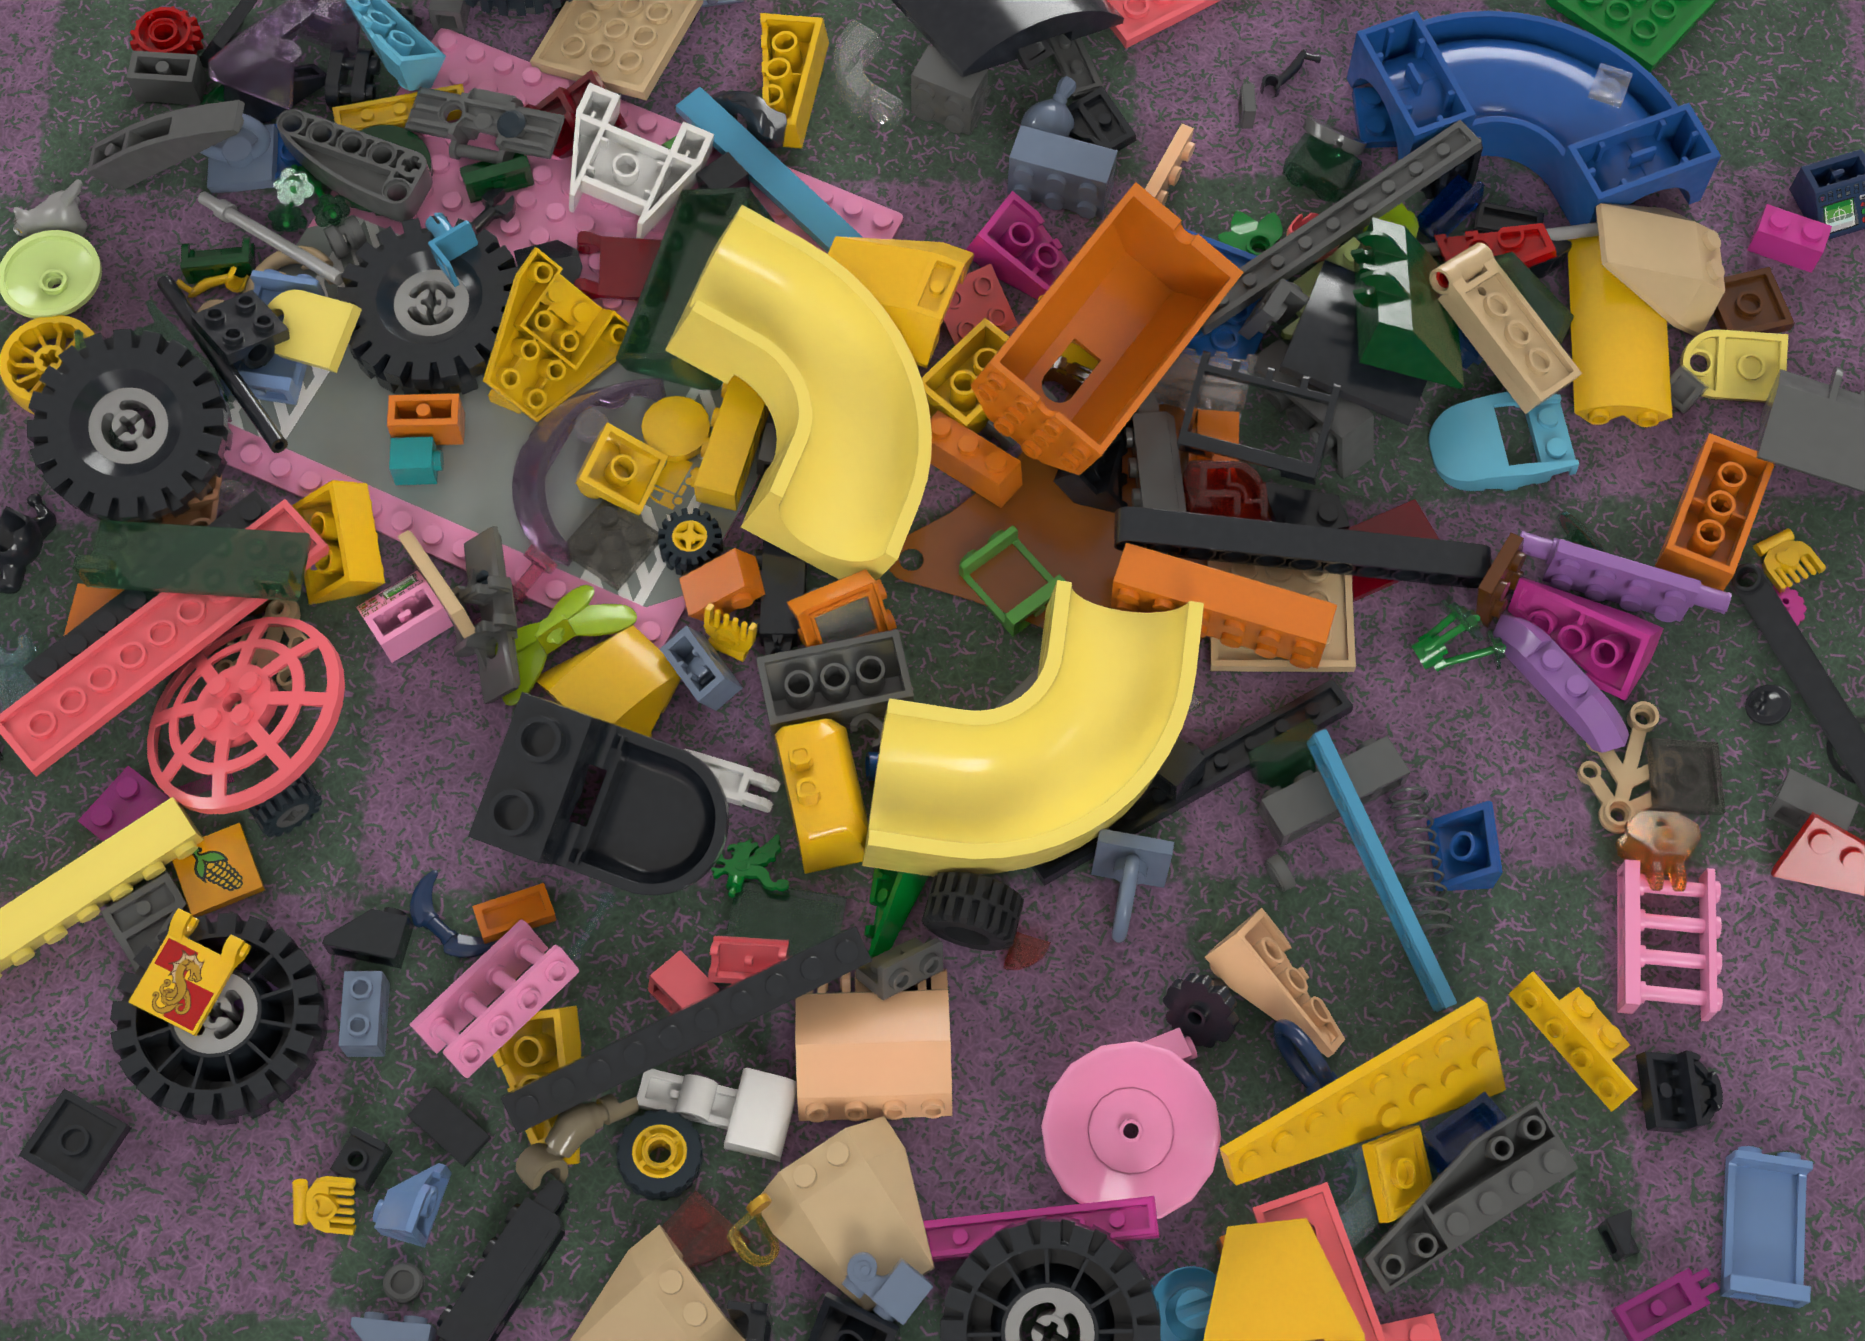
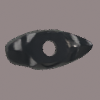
(762, 121)

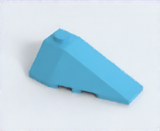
(398, 44)

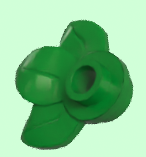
(1249, 234)

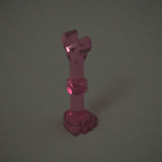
(540, 564)

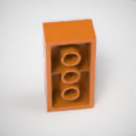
(1715, 513)

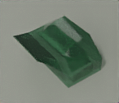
(1284, 756)

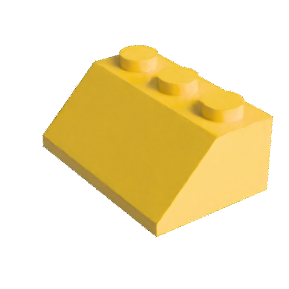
(345, 522)

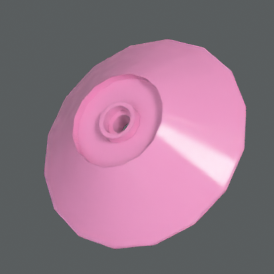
(1140, 1087)

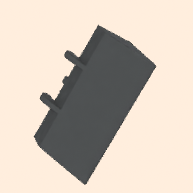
(1815, 429)

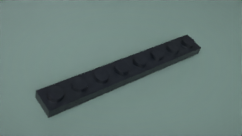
(127, 602)

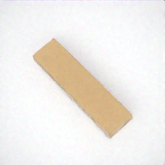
(437, 584)

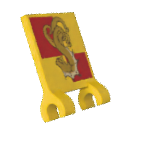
(187, 976)

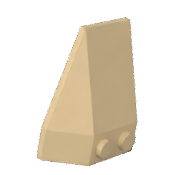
(1664, 261)
(849, 1200)
(655, 1300)

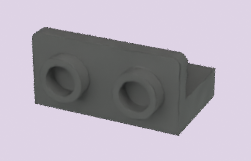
(1275, 306)
(902, 967)

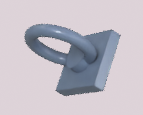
(244, 160)
(1131, 862)

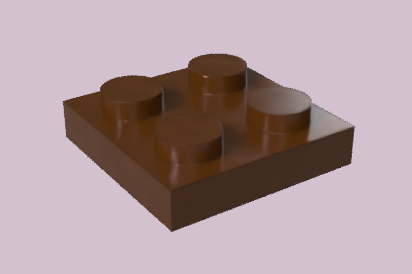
(1753, 304)
(1500, 579)

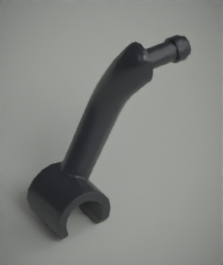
(1278, 81)

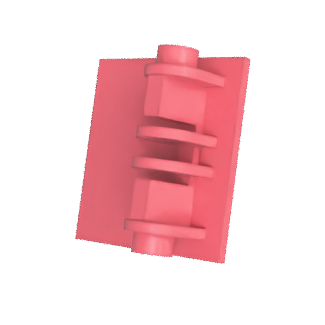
(978, 299)

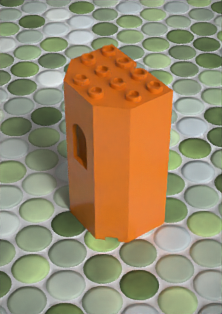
(1127, 301)

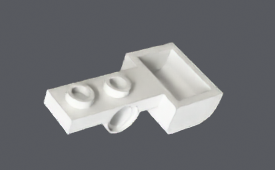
(753, 1114)

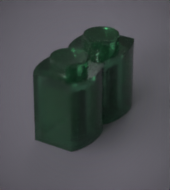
(1322, 168)

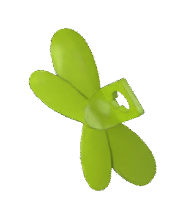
(567, 619)

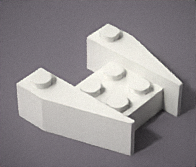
(628, 167)

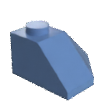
(412, 1206)

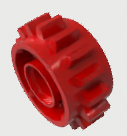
(167, 32)

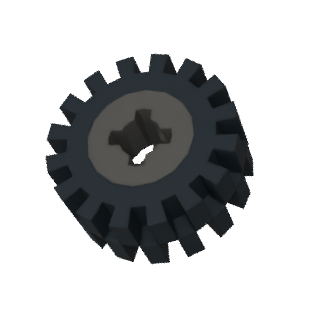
(287, 808)

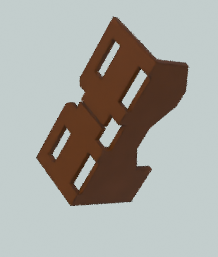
(1069, 383)

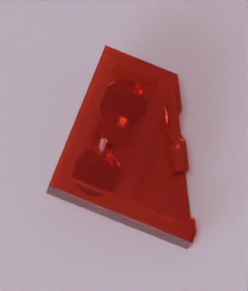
(700, 1231)

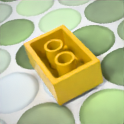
(950, 379)

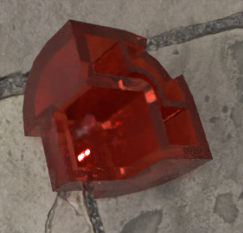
(1225, 489)

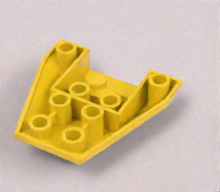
(909, 281)
(550, 339)

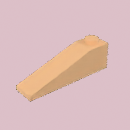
(1257, 969)

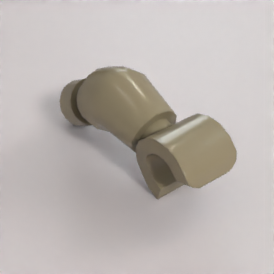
(567, 1135)

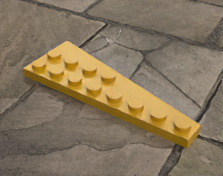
(1406, 1084)

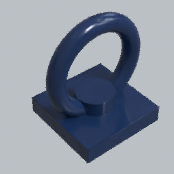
(1285, 1035)

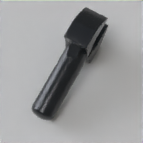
(492, 211)

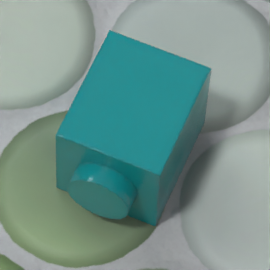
(415, 460)

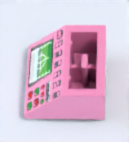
(405, 616)

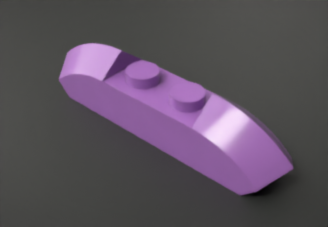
(1562, 683)

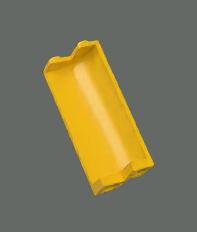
(1615, 345)

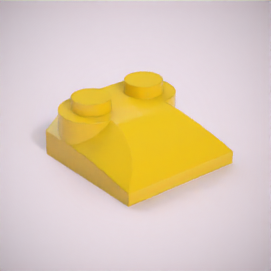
(620, 470)

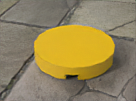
(676, 427)

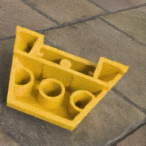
(616, 681)

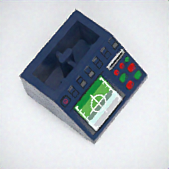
(1833, 192)

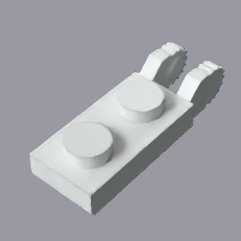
(736, 781)

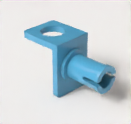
(449, 242)

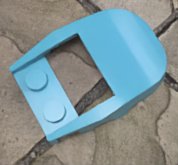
(1471, 451)

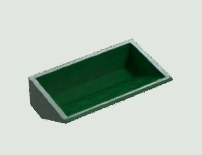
(1398, 310)

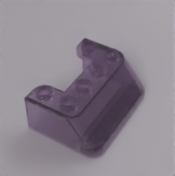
(265, 56)

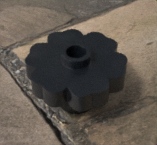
(1201, 1009)

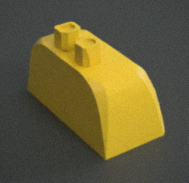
(823, 793)

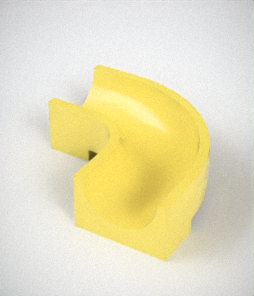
(837, 388)
(1050, 766)

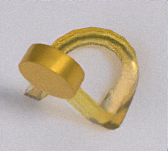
(754, 1210)

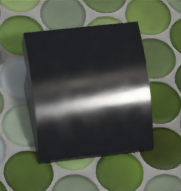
(1328, 351)

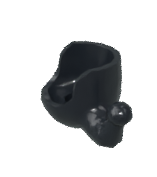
(22, 541)

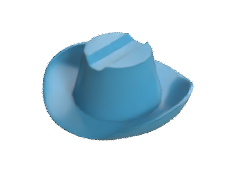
(1185, 1303)

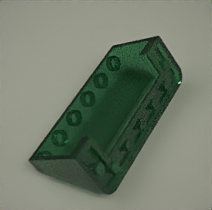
(681, 258)

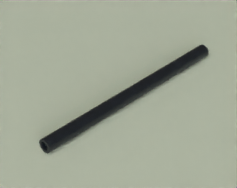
(229, 374)

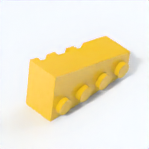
(792, 68)

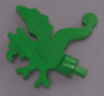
(747, 867)

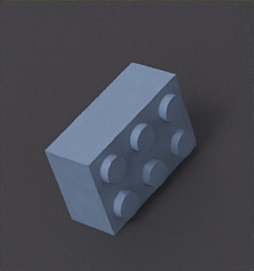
(1061, 172)

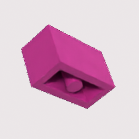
(1789, 238)

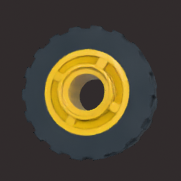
(655, 1131)

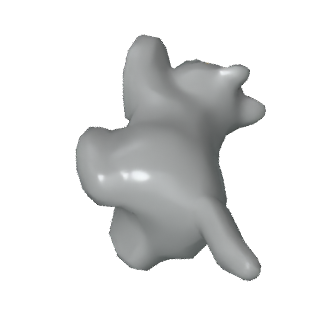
(55, 213)

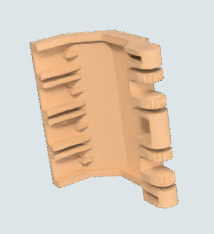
(873, 1054)

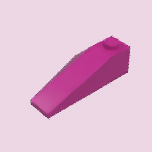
(1019, 247)
(1599, 638)

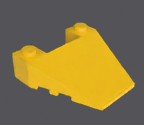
(1278, 1288)

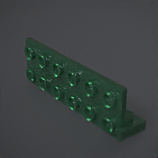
(196, 560)

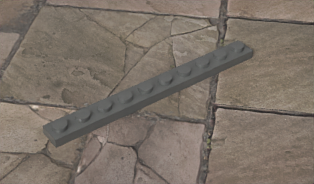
(1346, 219)

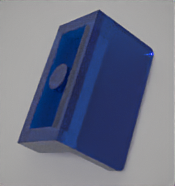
(1450, 207)

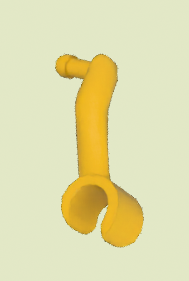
(231, 282)

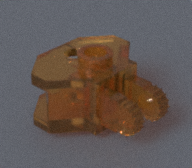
(1660, 848)

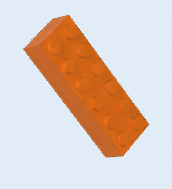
(1235, 607)

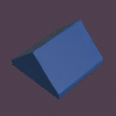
(1467, 848)

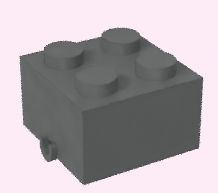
(945, 96)

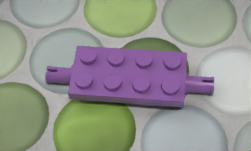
(1621, 580)

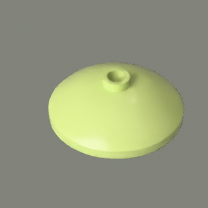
(47, 260)

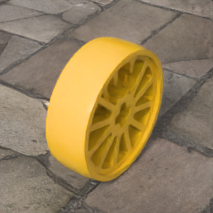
(20, 345)

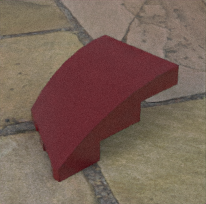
(566, 102)

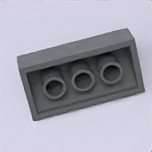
(834, 680)

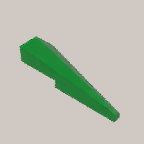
(894, 896)

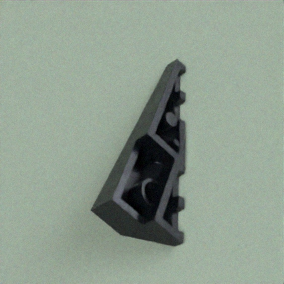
(1101, 482)

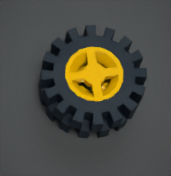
(683, 531)

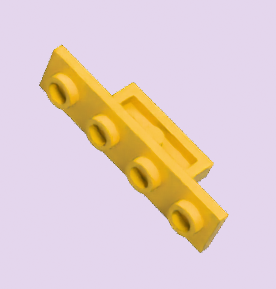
(1579, 1035)

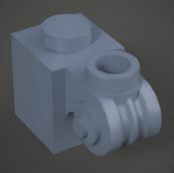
(894, 1293)

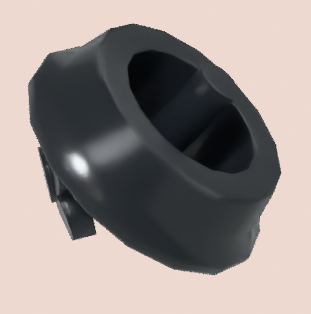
(1768, 705)

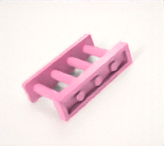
(1633, 955)
(483, 983)

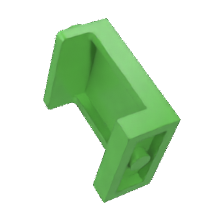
(1014, 620)

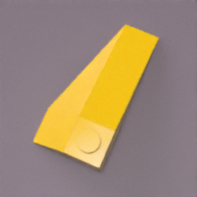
(537, 1049)

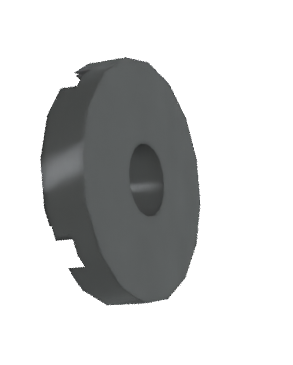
(1334, 135)

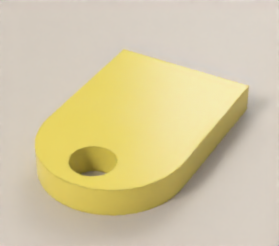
(316, 327)
(1738, 363)

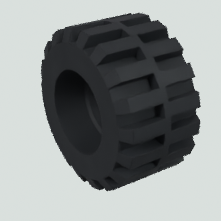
(973, 911)

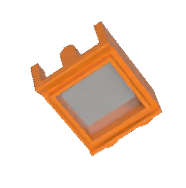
(842, 610)

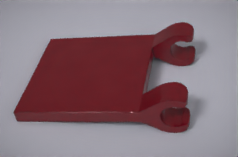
(623, 265)

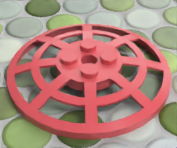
(249, 718)

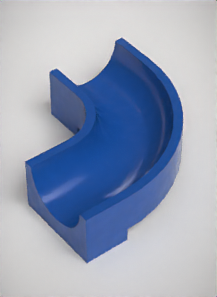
(1526, 95)

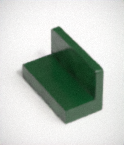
(486, 176)

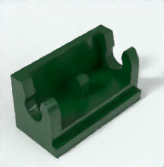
(215, 262)

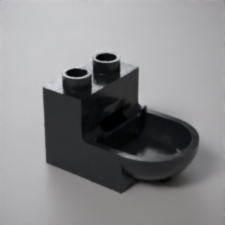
(654, 818)

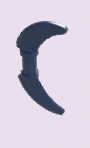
(424, 915)

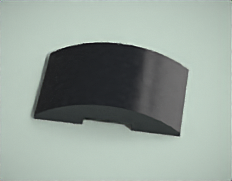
(990, 32)

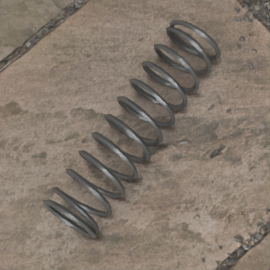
(1416, 801)

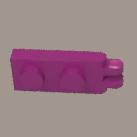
(1663, 1304)

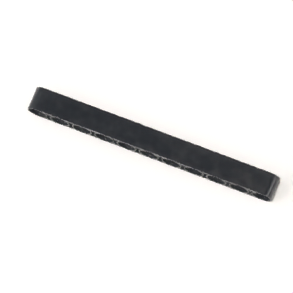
(1303, 547)

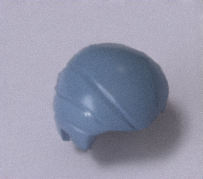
(1053, 113)

